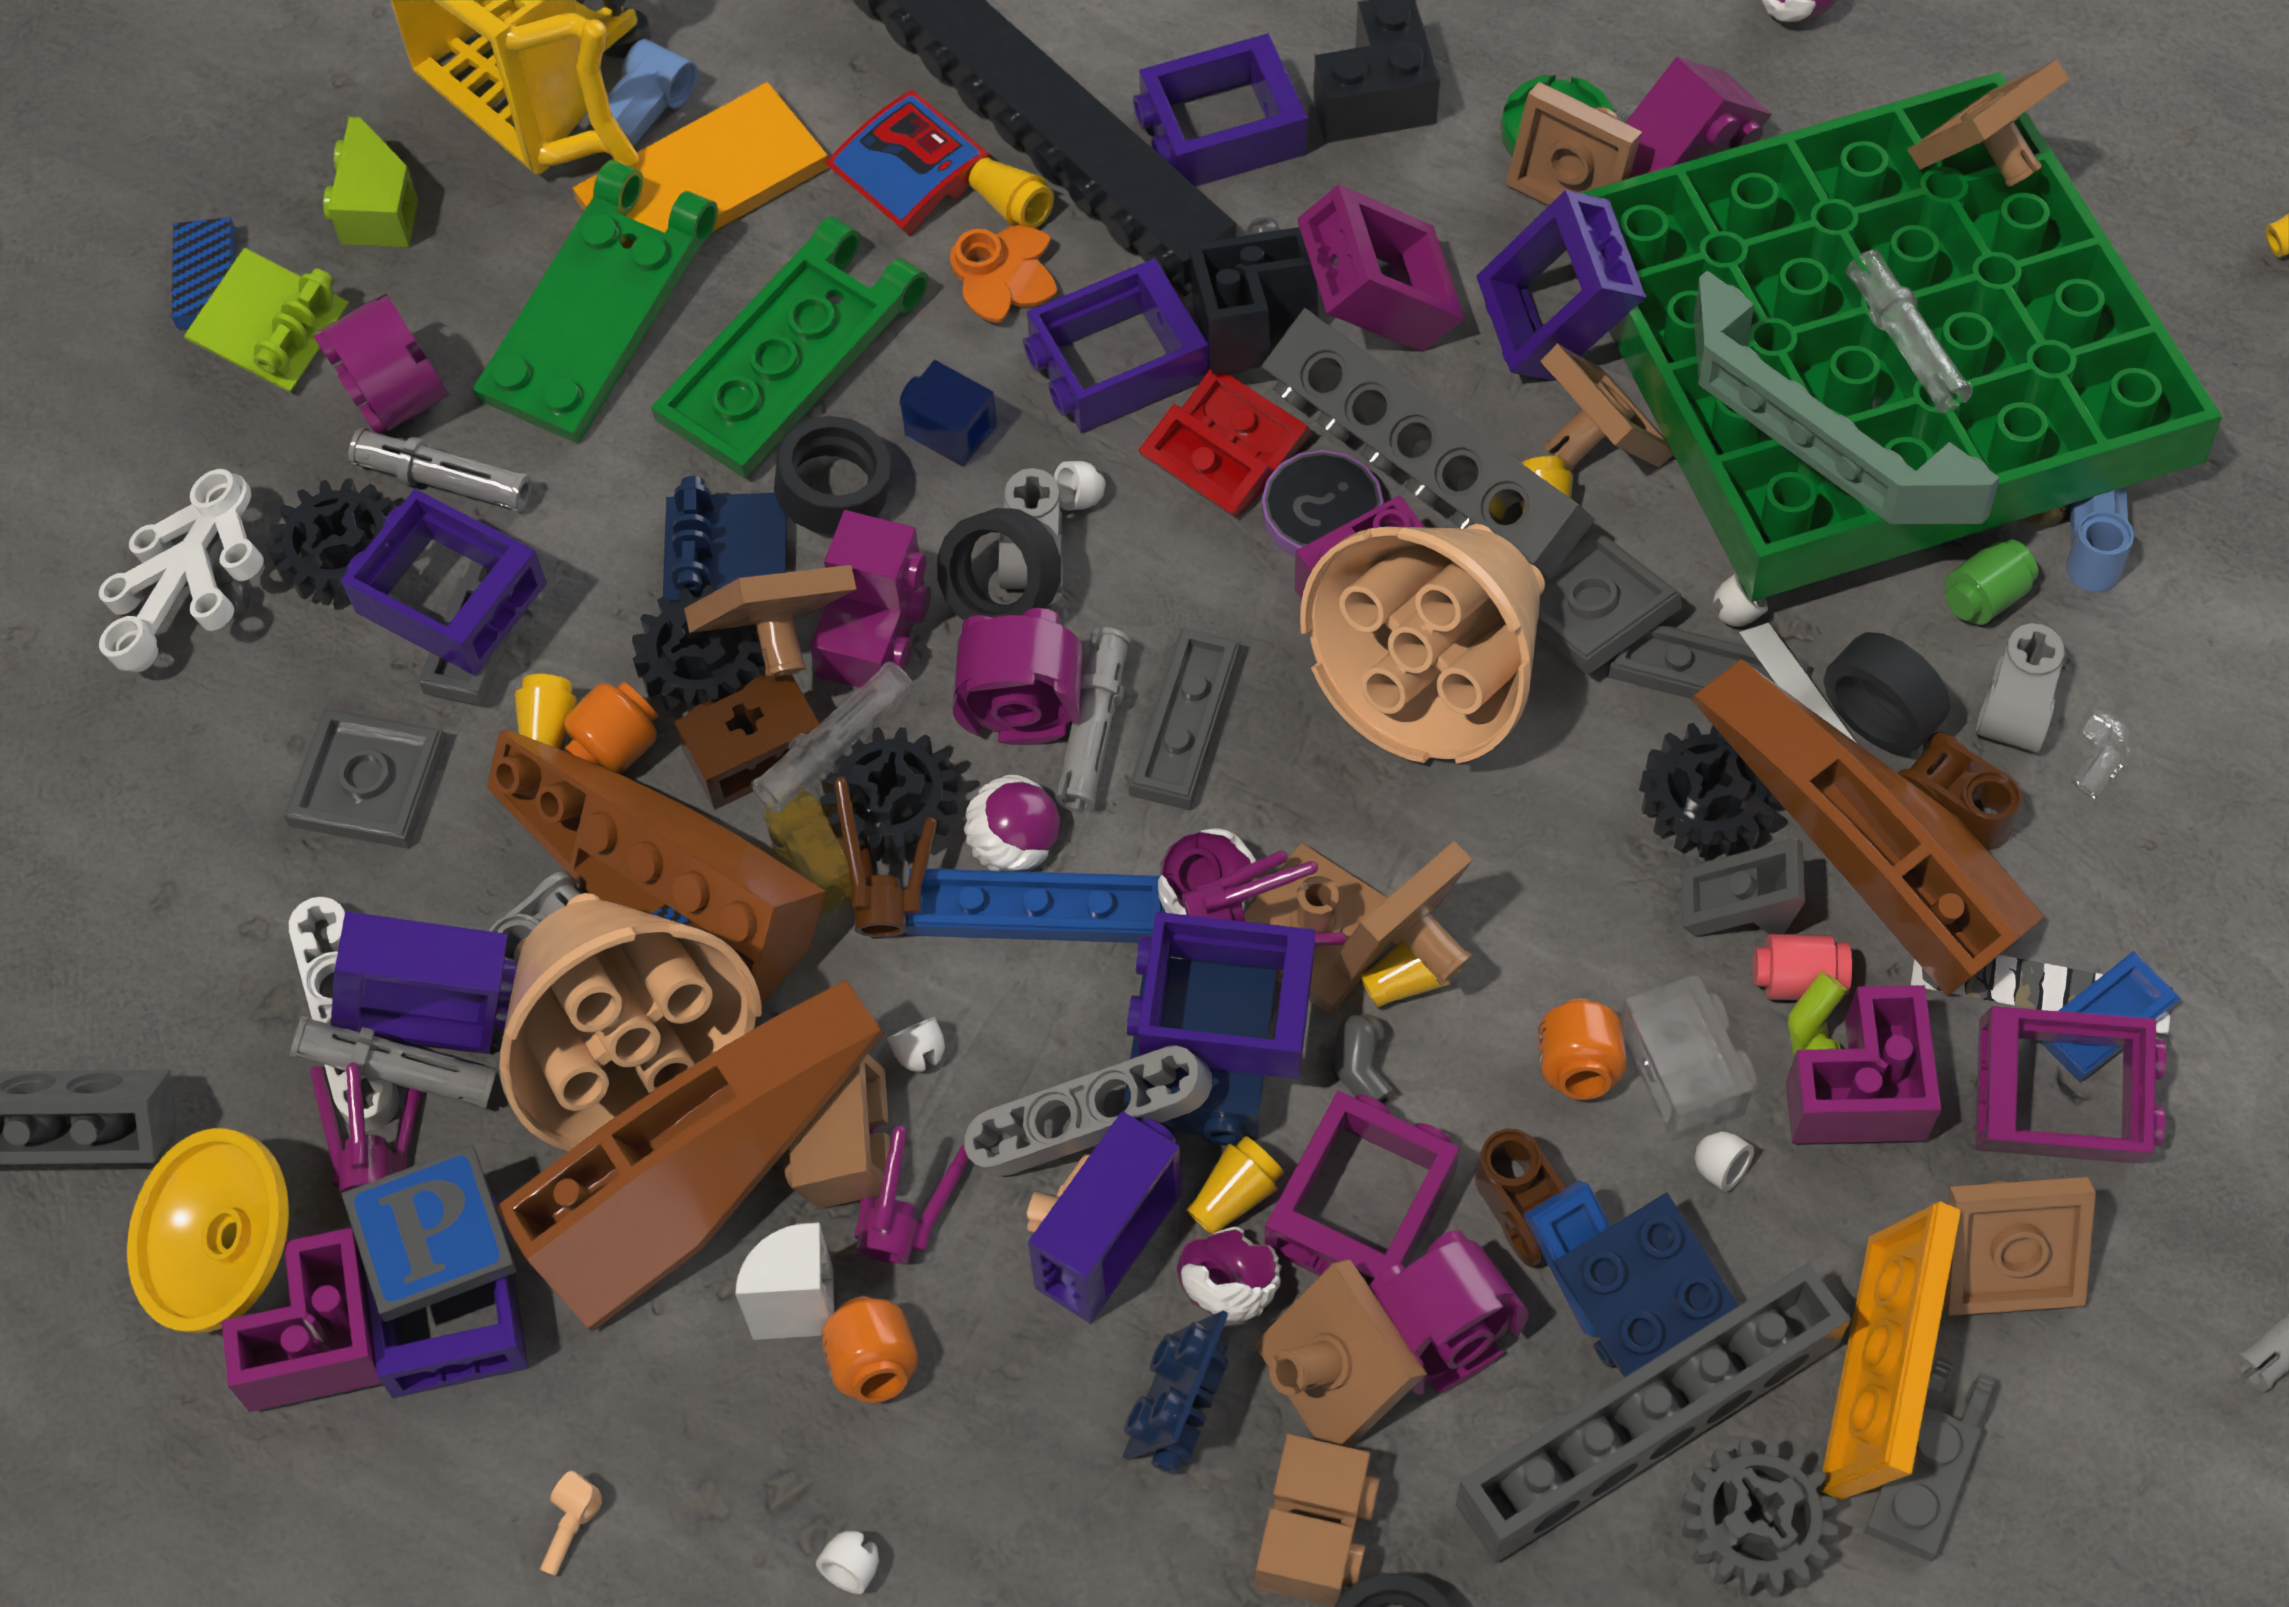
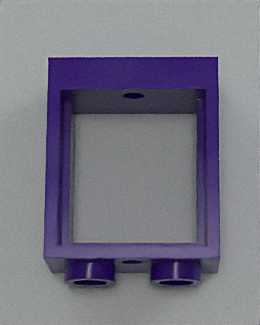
(1236, 149)
(1603, 268)
(1100, 305)
(486, 615)
(1230, 943)
(422, 982)
(1106, 1215)
(451, 1357)

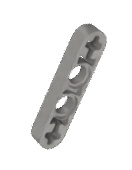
(1086, 1103)

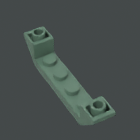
(1942, 491)

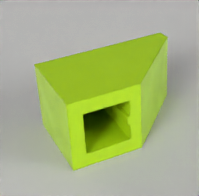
(371, 191)

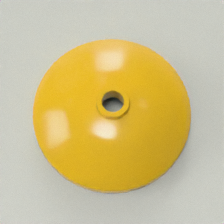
(207, 1230)

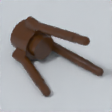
(878, 899)

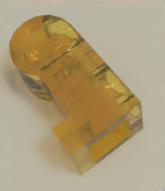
(808, 842)

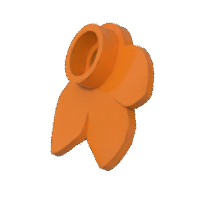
(1008, 273)

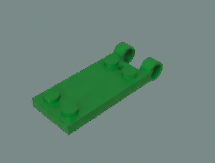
(593, 307)
(785, 350)

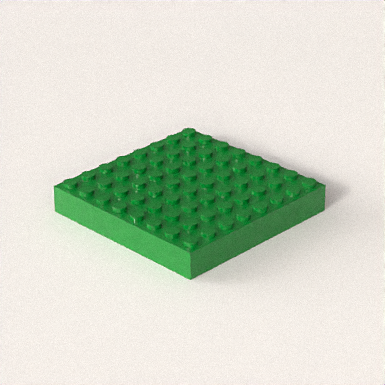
(2014, 281)

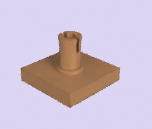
(1992, 122)
(1569, 146)
(1602, 412)
(772, 605)
(1324, 902)
(1409, 920)
(2020, 1246)
(1339, 1357)

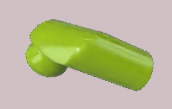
(1808, 1017)

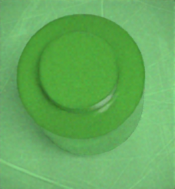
(1990, 581)

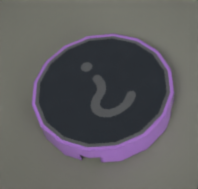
(1316, 496)

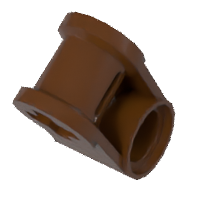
(1965, 783)
(1517, 1196)

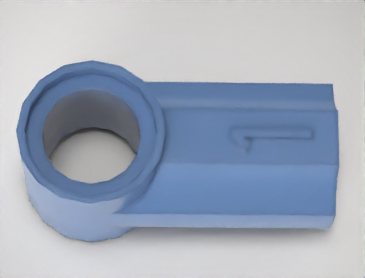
(649, 84)
(2099, 540)

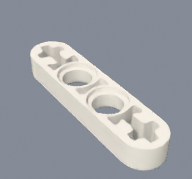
(313, 969)

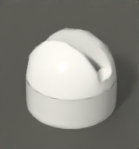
(1079, 485)
(1735, 605)
(914, 1041)
(1723, 1159)
(848, 1563)

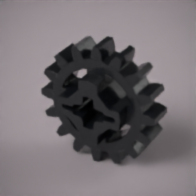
(334, 531)
(694, 664)
(1689, 770)
(872, 777)

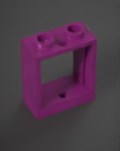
(1357, 230)
(1997, 1083)
(1318, 1246)

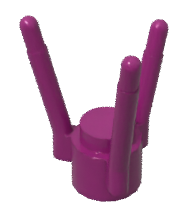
(1224, 896)
(364, 1155)
(887, 1224)

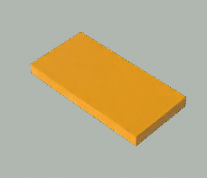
(731, 156)
(1890, 1352)

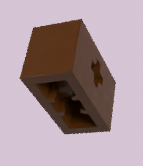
(717, 741)

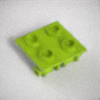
(267, 318)

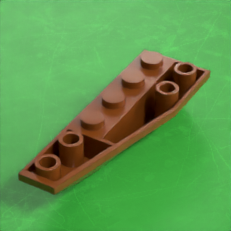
(1877, 828)
(656, 852)
(684, 1157)

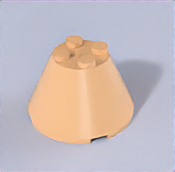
(1425, 637)
(612, 1011)

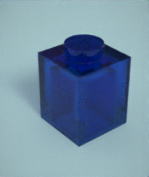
(948, 412)

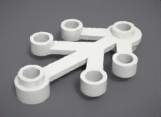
(216, 506)

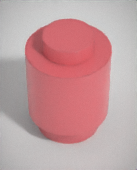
(1794, 960)

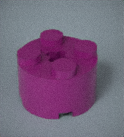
(381, 365)
(1018, 677)
(1450, 1310)

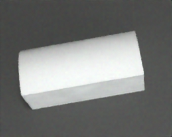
(787, 1284)

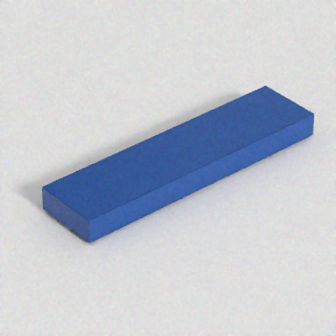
(1036, 906)

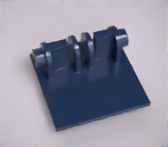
(720, 538)
(1644, 1285)
(1187, 1374)

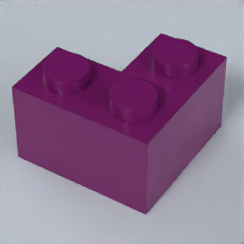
(1693, 115)
(876, 619)
(1879, 1085)
(314, 1344)

